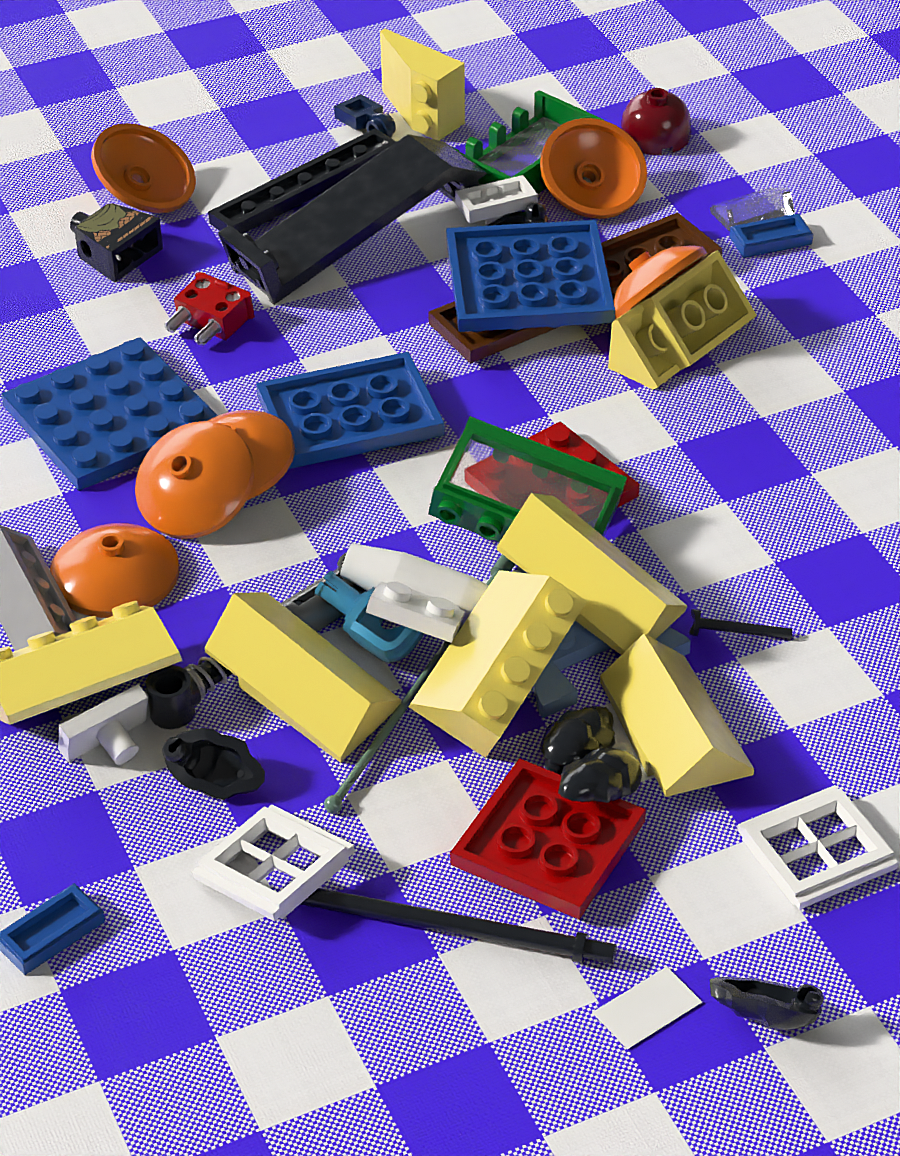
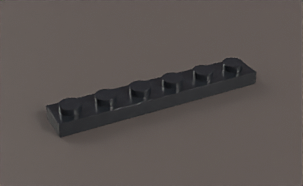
(298, 184)

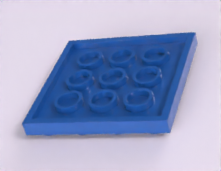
(529, 276)
(104, 411)

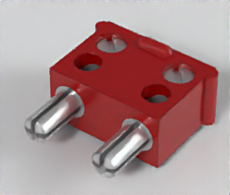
(211, 307)

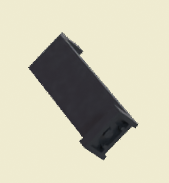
(348, 214)

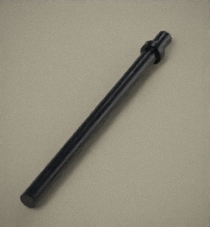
(577, 946)

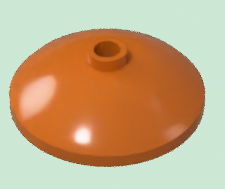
(601, 154)
(143, 168)
(653, 273)
(268, 442)
(205, 491)
(115, 567)

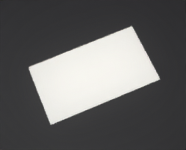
(647, 1007)

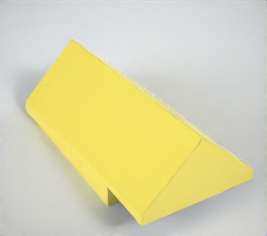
(679, 323)
(618, 592)
(299, 674)
(672, 719)

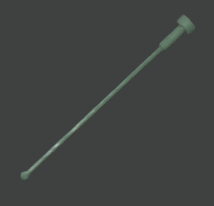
(333, 803)

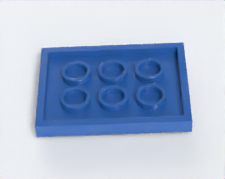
(353, 408)

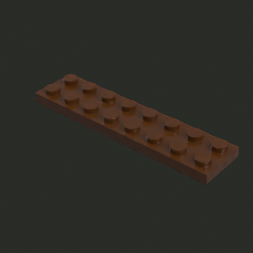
(618, 254)

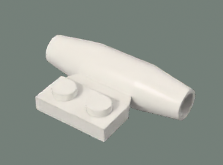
(413, 590)

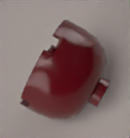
(657, 121)

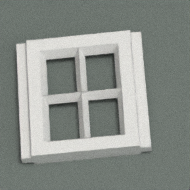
(838, 877)
(247, 890)

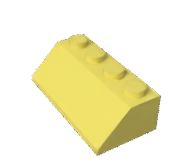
(497, 657)
(83, 661)

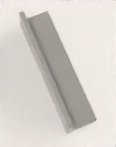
(28, 592)

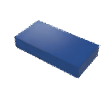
(771, 235)
(50, 928)

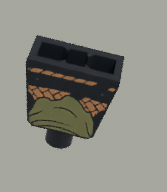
(116, 239)

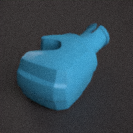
(365, 628)

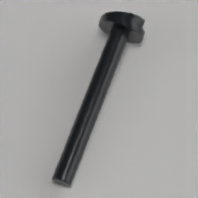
(736, 627)

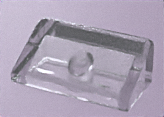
(754, 207)

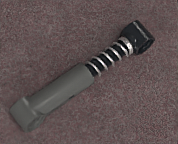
(176, 690)

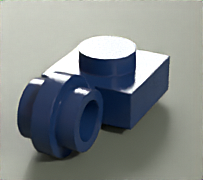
(364, 114)

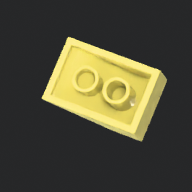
(423, 85)

